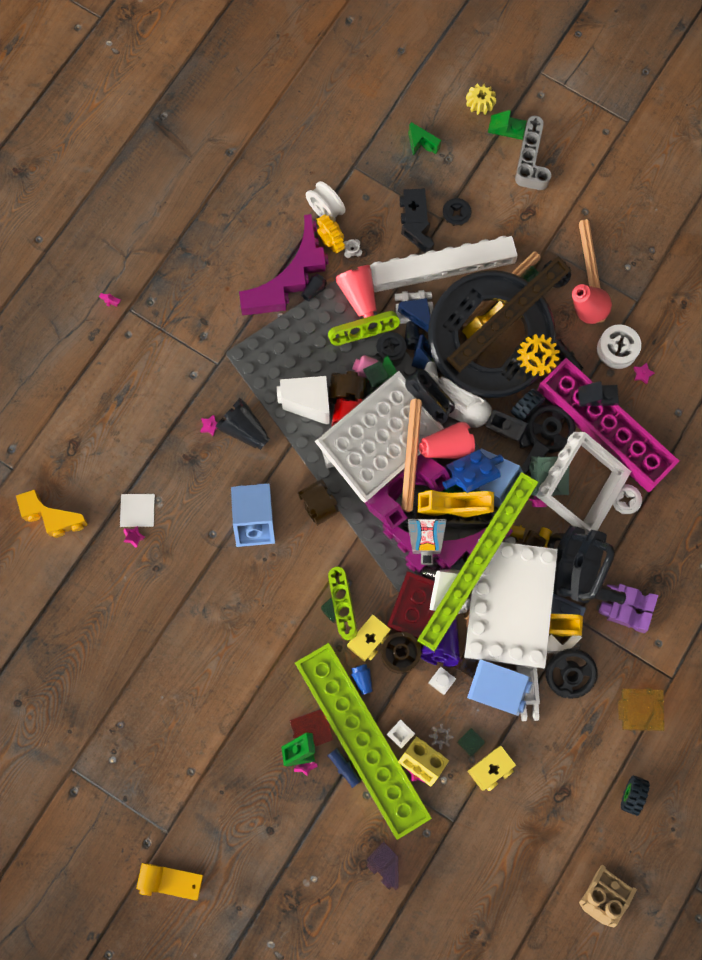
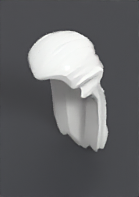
(468, 407)

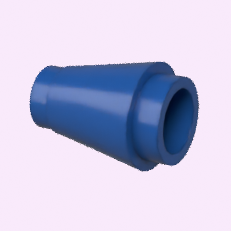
(362, 677)

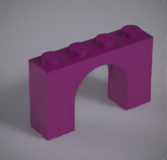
(384, 503)

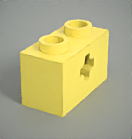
(371, 627)
(480, 773)

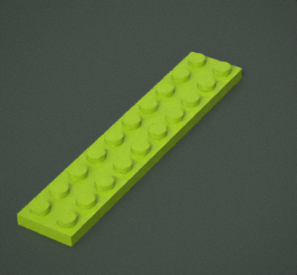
(363, 741)

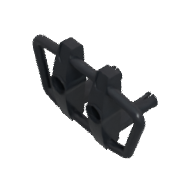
(579, 563)

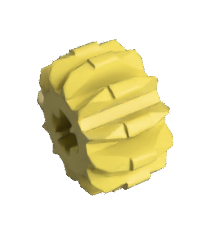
(481, 99)

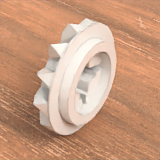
(633, 505)

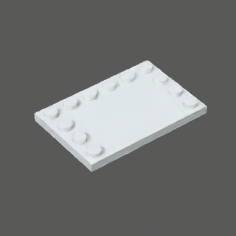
(372, 438)
(513, 607)

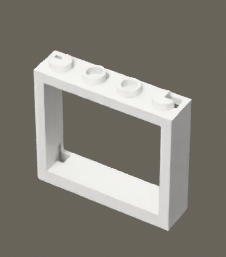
(607, 494)

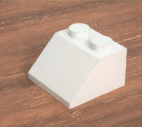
(442, 583)

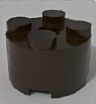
(347, 386)
(318, 502)
(404, 663)

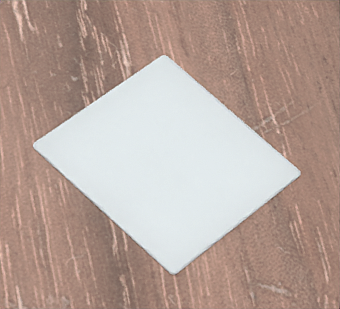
(137, 510)

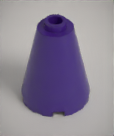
(447, 650)

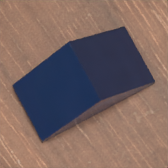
(416, 311)
(422, 354)

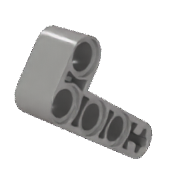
(530, 151)

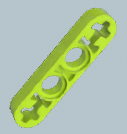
(363, 325)
(345, 602)

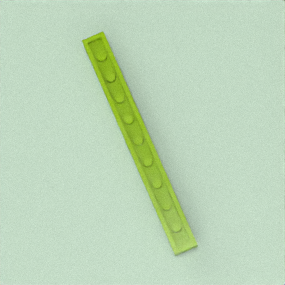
(477, 562)

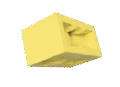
(423, 761)

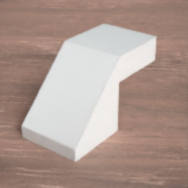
(555, 646)

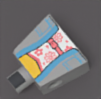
(426, 537)

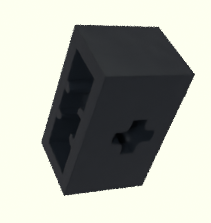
(415, 200)

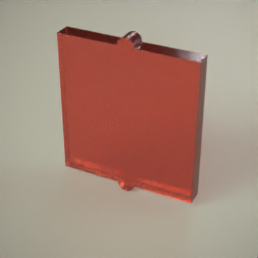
(312, 723)

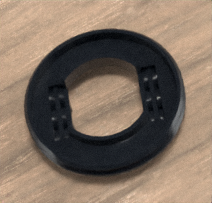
(455, 308)

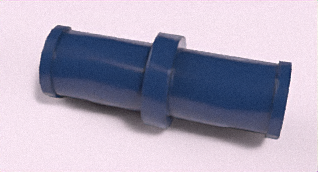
(344, 767)

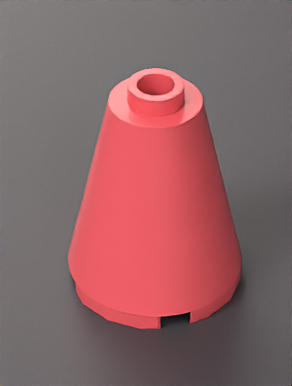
(359, 290)
(591, 303)
(448, 443)

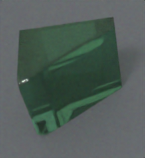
(328, 610)

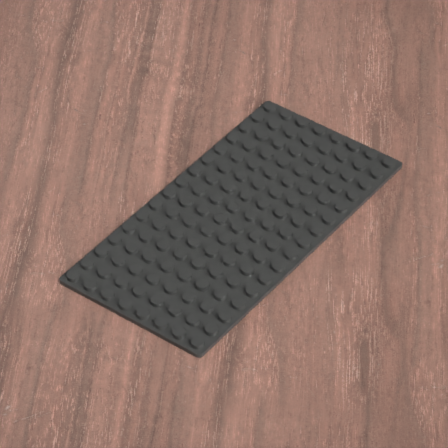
(300, 348)

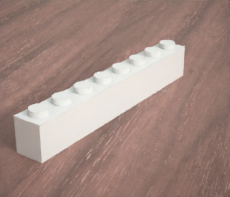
(443, 263)

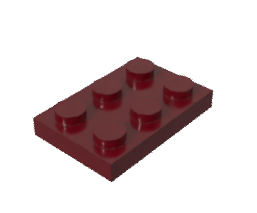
(412, 605)

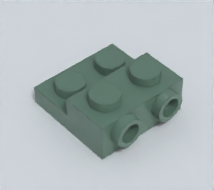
(539, 471)

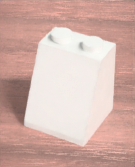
(305, 397)

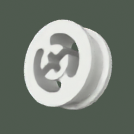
(325, 201)
(629, 346)

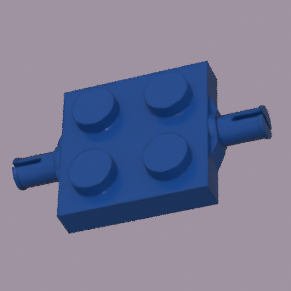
(472, 471)

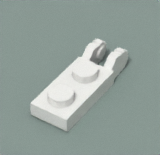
(533, 697)

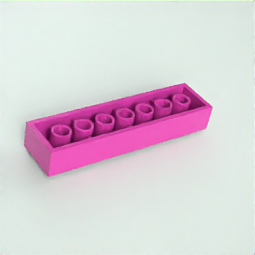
(609, 427)

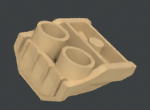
(607, 898)

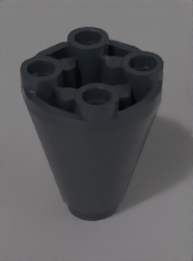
(243, 425)

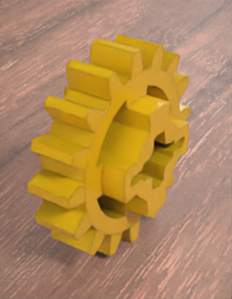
(330, 233)
(538, 348)

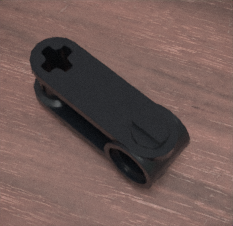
(432, 396)

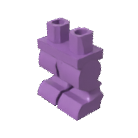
(626, 613)

